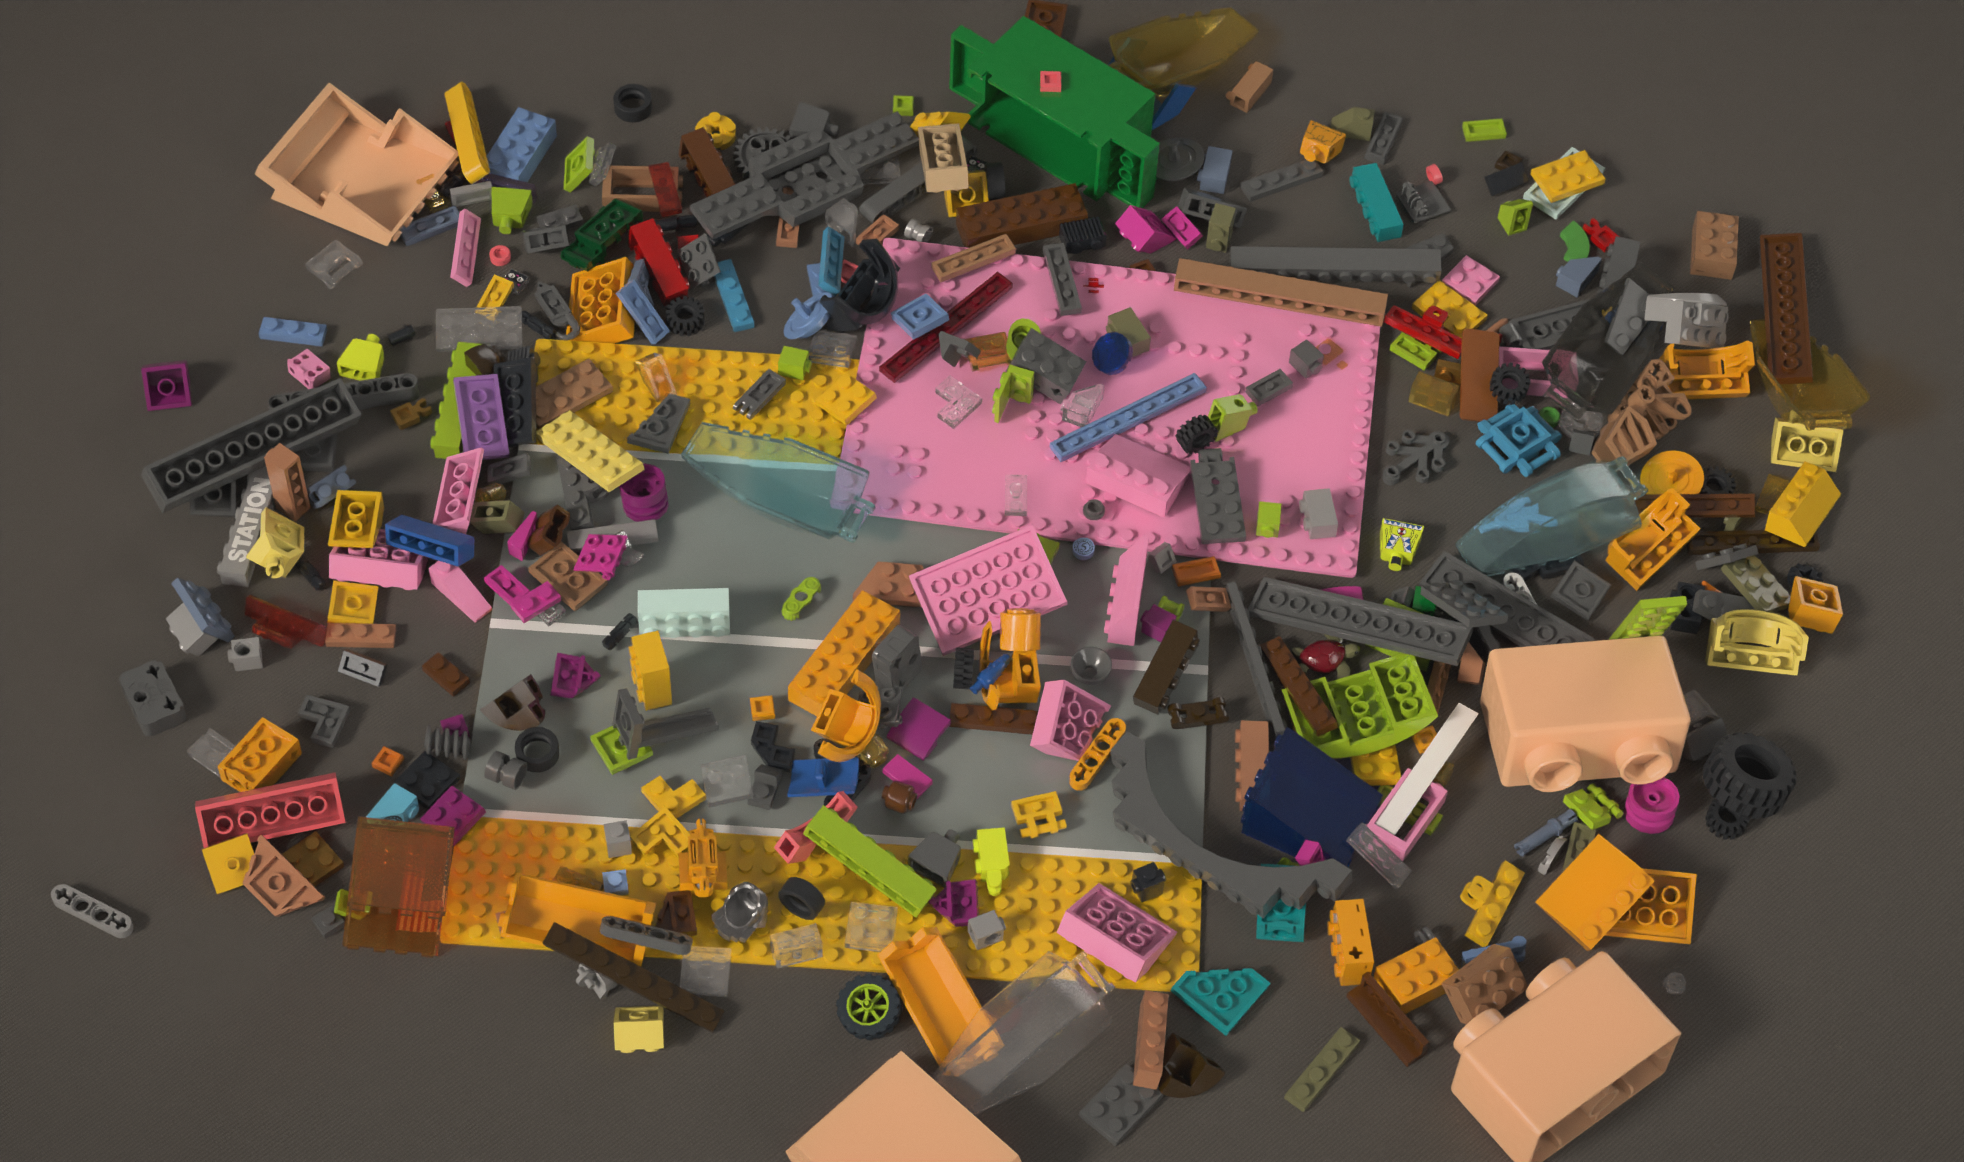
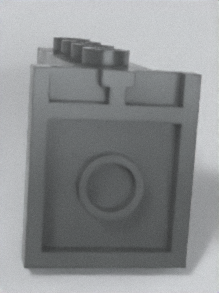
(638, 733)

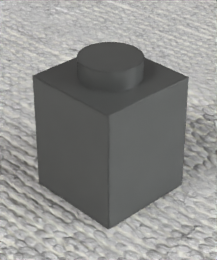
(1306, 359)

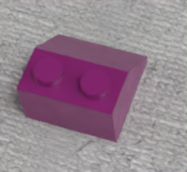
(166, 385)

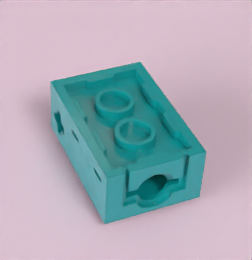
(1282, 921)

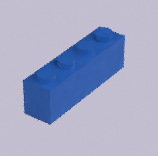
(429, 540)

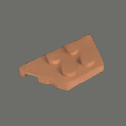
(891, 583)
(277, 881)

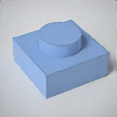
(615, 882)

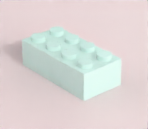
(684, 612)

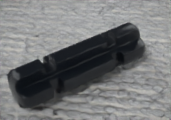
(537, 325)
(310, 573)
(619, 631)

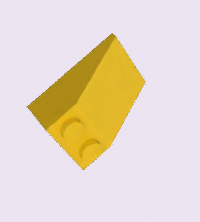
(356, 519)

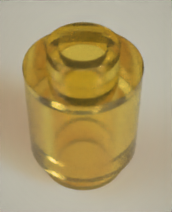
(491, 492)

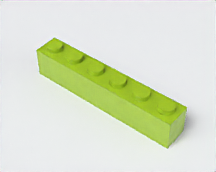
(447, 427)
(870, 861)

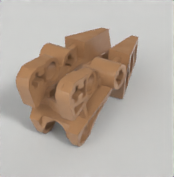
(1641, 416)

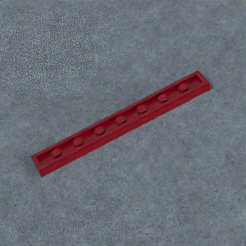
(959, 317)

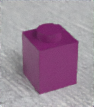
(1156, 622)

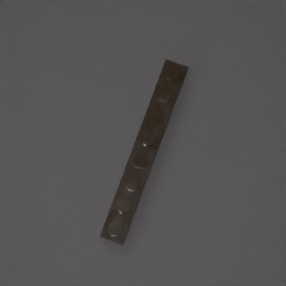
(633, 977)

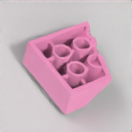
(1066, 720)

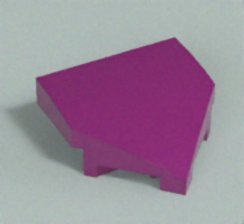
(571, 676)
(957, 902)

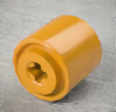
(1020, 629)

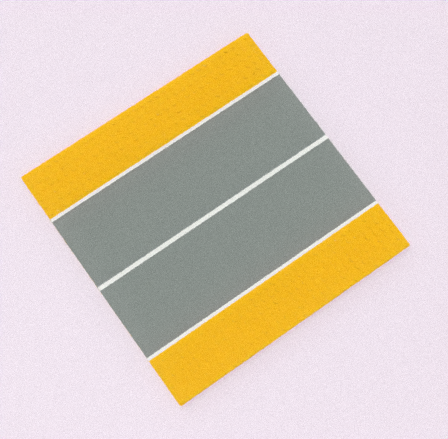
(975, 773)

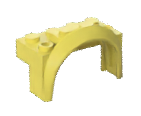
(1756, 628)

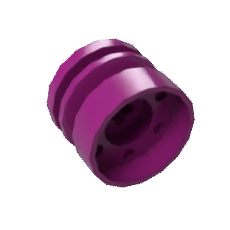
(645, 495)

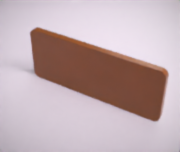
(1478, 363)

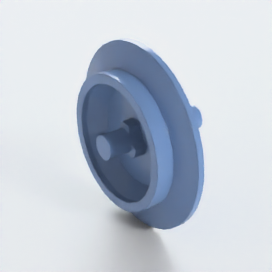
(806, 318)

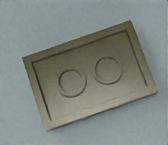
(1757, 584)

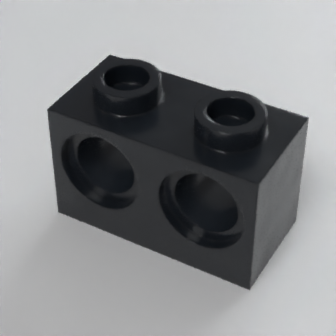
(1692, 620)

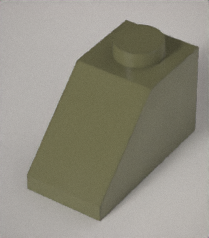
(1354, 123)

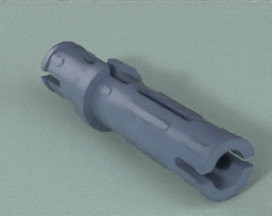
(1553, 827)

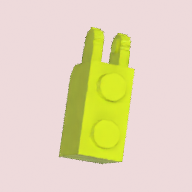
(992, 858)

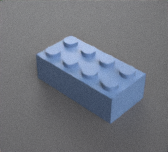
(522, 145)

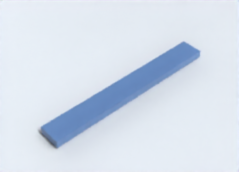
(1127, 417)

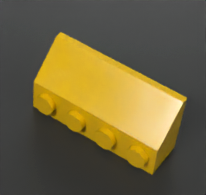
(1803, 505)

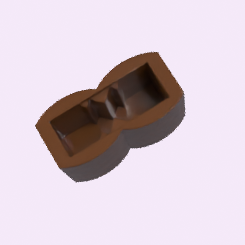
(549, 529)

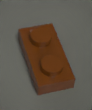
(445, 674)

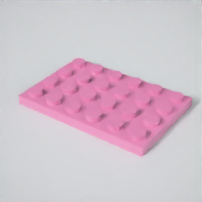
(982, 583)

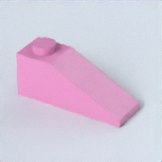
(459, 590)

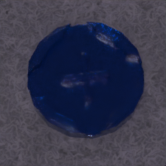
(1112, 353)

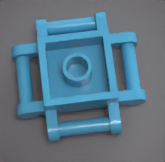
(1521, 437)

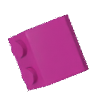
(1144, 230)

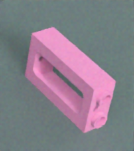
(1529, 359)
(1436, 797)

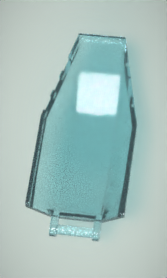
(782, 480)
(1556, 519)

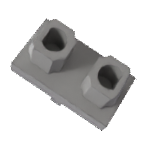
(594, 981)

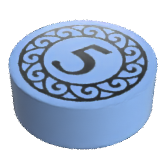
(1083, 548)

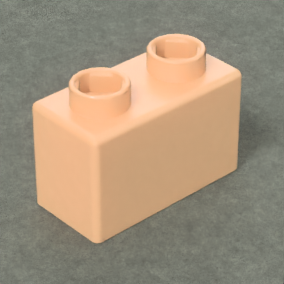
(1584, 712)
(1561, 1057)

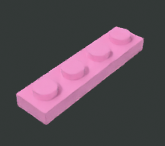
(465, 247)

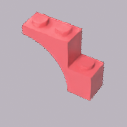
(797, 847)

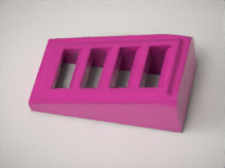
(519, 540)
(1310, 853)

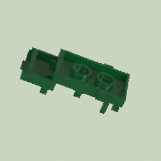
(599, 233)

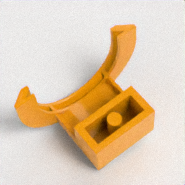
(1018, 681)
(848, 720)

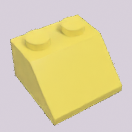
(639, 1028)

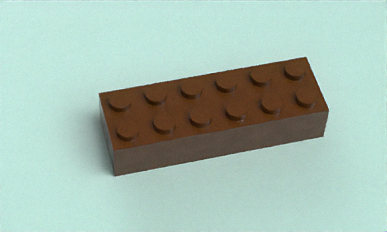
(1021, 216)

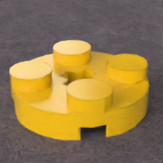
(720, 123)

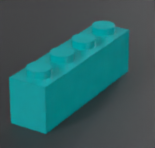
(1376, 202)

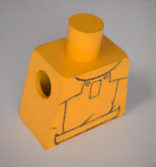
(1321, 143)

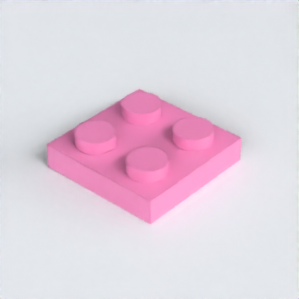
(1471, 280)

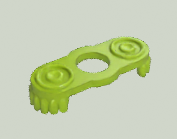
(792, 606)

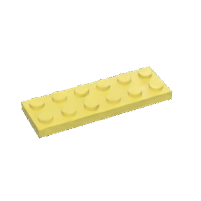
(589, 451)

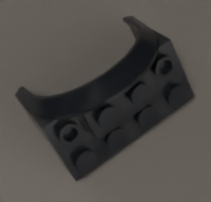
(846, 308)

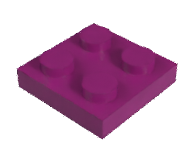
(456, 811)

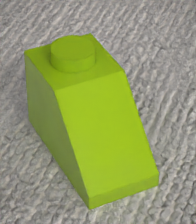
(1515, 215)

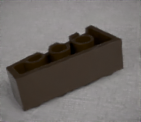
(1166, 667)

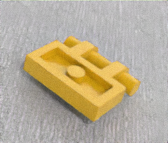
(1037, 808)

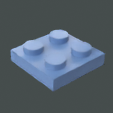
(919, 316)

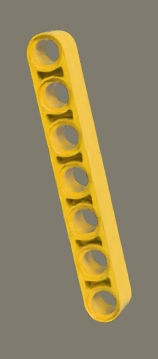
(467, 132)

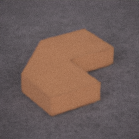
(1471, 667)

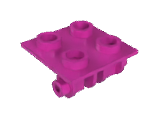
(601, 554)

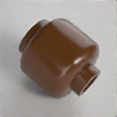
(899, 797)

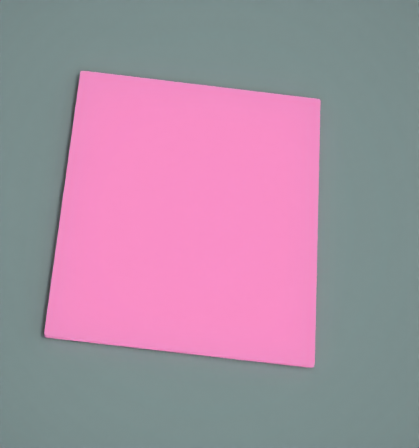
(957, 476)

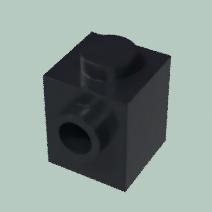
(1148, 882)

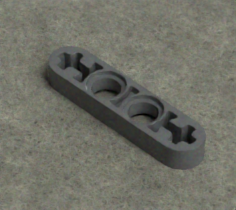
(646, 935)

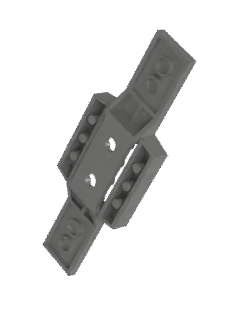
(843, 163)

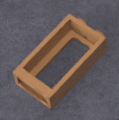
(635, 177)

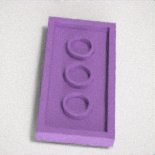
(481, 415)

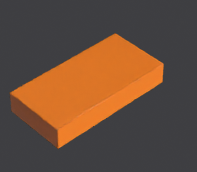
(1196, 571)

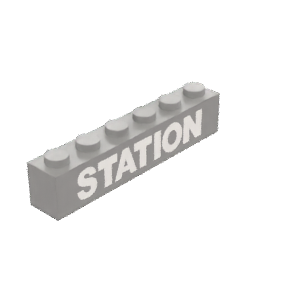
(235, 567)

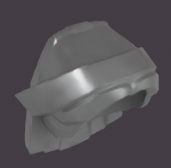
(742, 913)

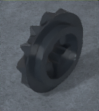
(1803, 570)

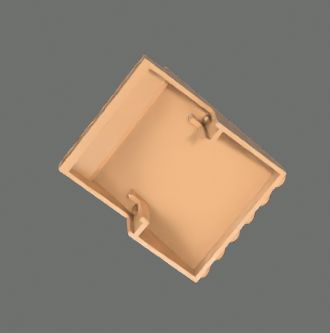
(355, 167)
(900, 1118)

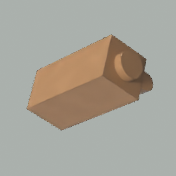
(1250, 86)

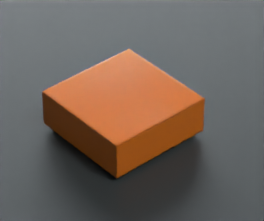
(387, 761)

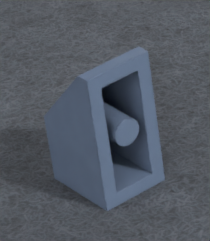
(1577, 274)

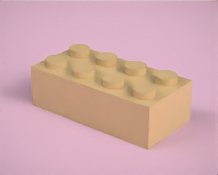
(943, 158)

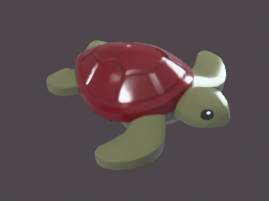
(1327, 656)

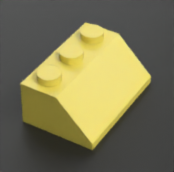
(1795, 444)

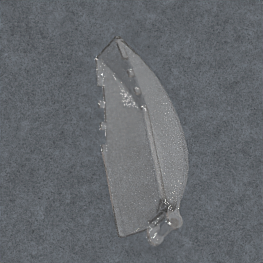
(1026, 1033)

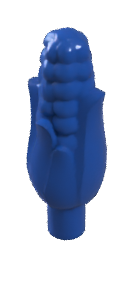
(990, 673)

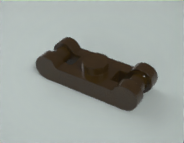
(1198, 713)

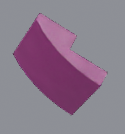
(919, 729)

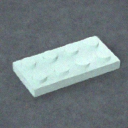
(1556, 208)

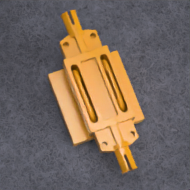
(702, 867)

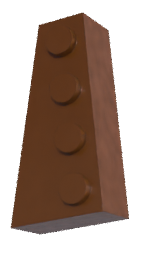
(705, 161)

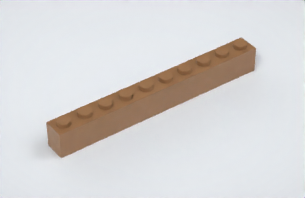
(1280, 292)

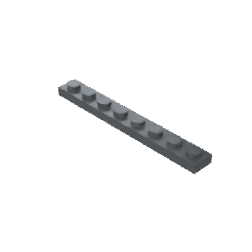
(1253, 656)

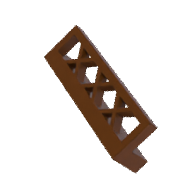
(1388, 1020)

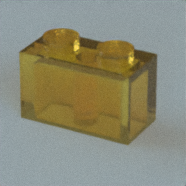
(1433, 393)

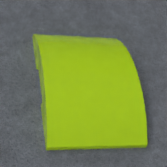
(1370, 708)

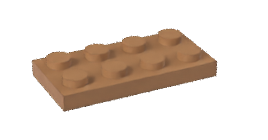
(570, 391)

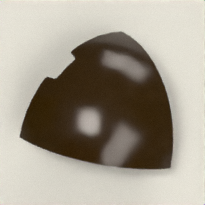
(482, 359)
(517, 707)
(1187, 1070)

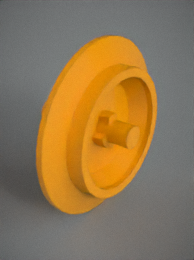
(1673, 471)

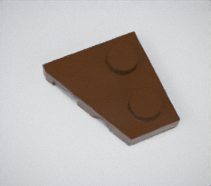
(678, 913)

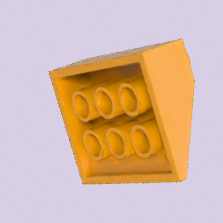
(597, 306)
(1594, 892)
(1662, 910)

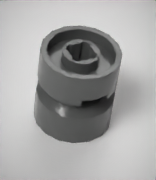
(503, 769)

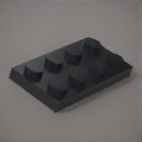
(518, 399)

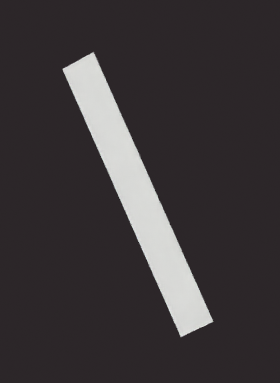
(1426, 769)

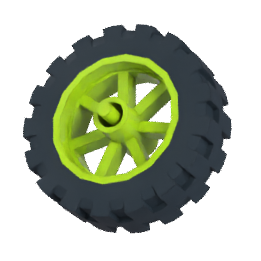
(849, 996)

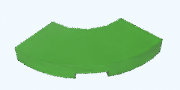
(1576, 242)

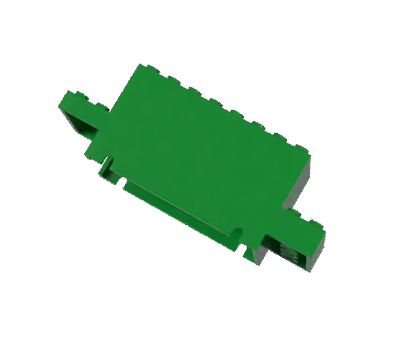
(1084, 135)

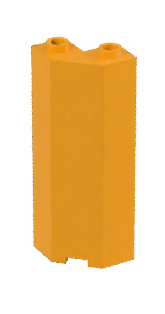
(540, 902)
(931, 988)

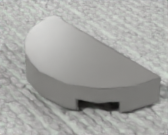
(1553, 853)

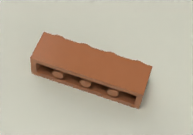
(287, 482)
(1251, 755)
(1150, 1040)

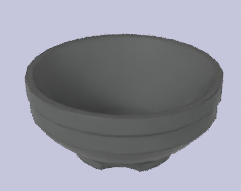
(1091, 658)

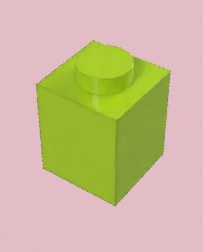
(794, 363)
(1268, 519)

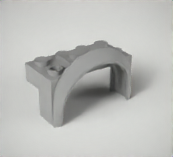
(1690, 318)

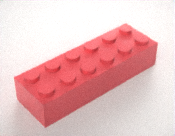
(271, 810)

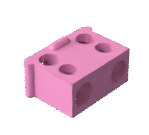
(309, 369)

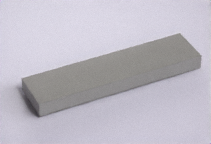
(637, 533)

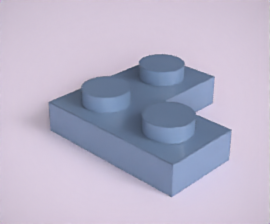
(641, 276)

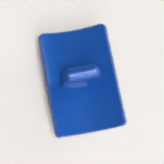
(823, 777)

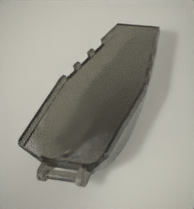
(1587, 366)

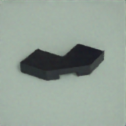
(772, 755)

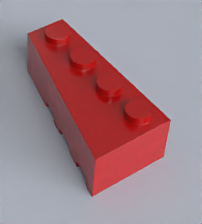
(663, 269)

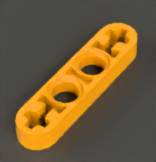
(1097, 754)

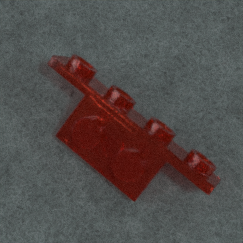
(283, 625)

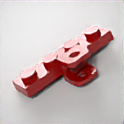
(1426, 329)

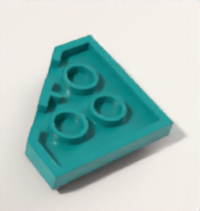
(1221, 995)

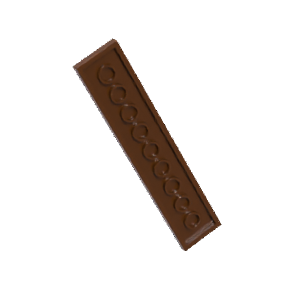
(1786, 308)

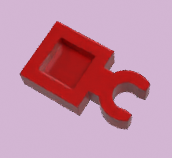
(1600, 236)

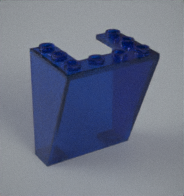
(1307, 798)

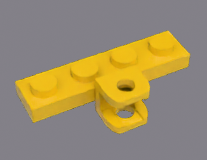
(1490, 901)

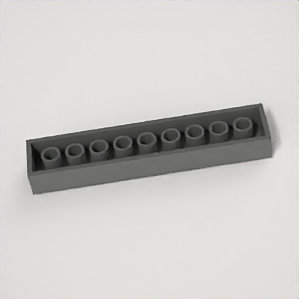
(244, 446)

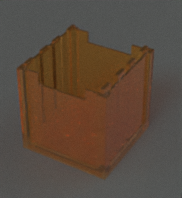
(404, 880)

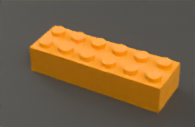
(843, 651)

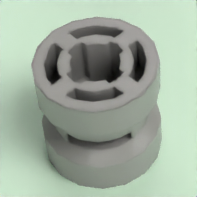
(917, 231)

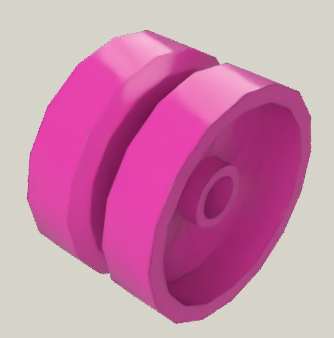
(1652, 806)

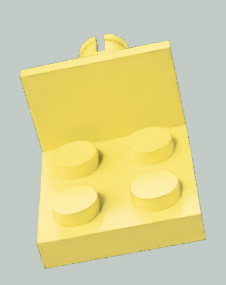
(278, 545)

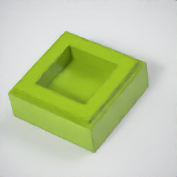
(903, 105)

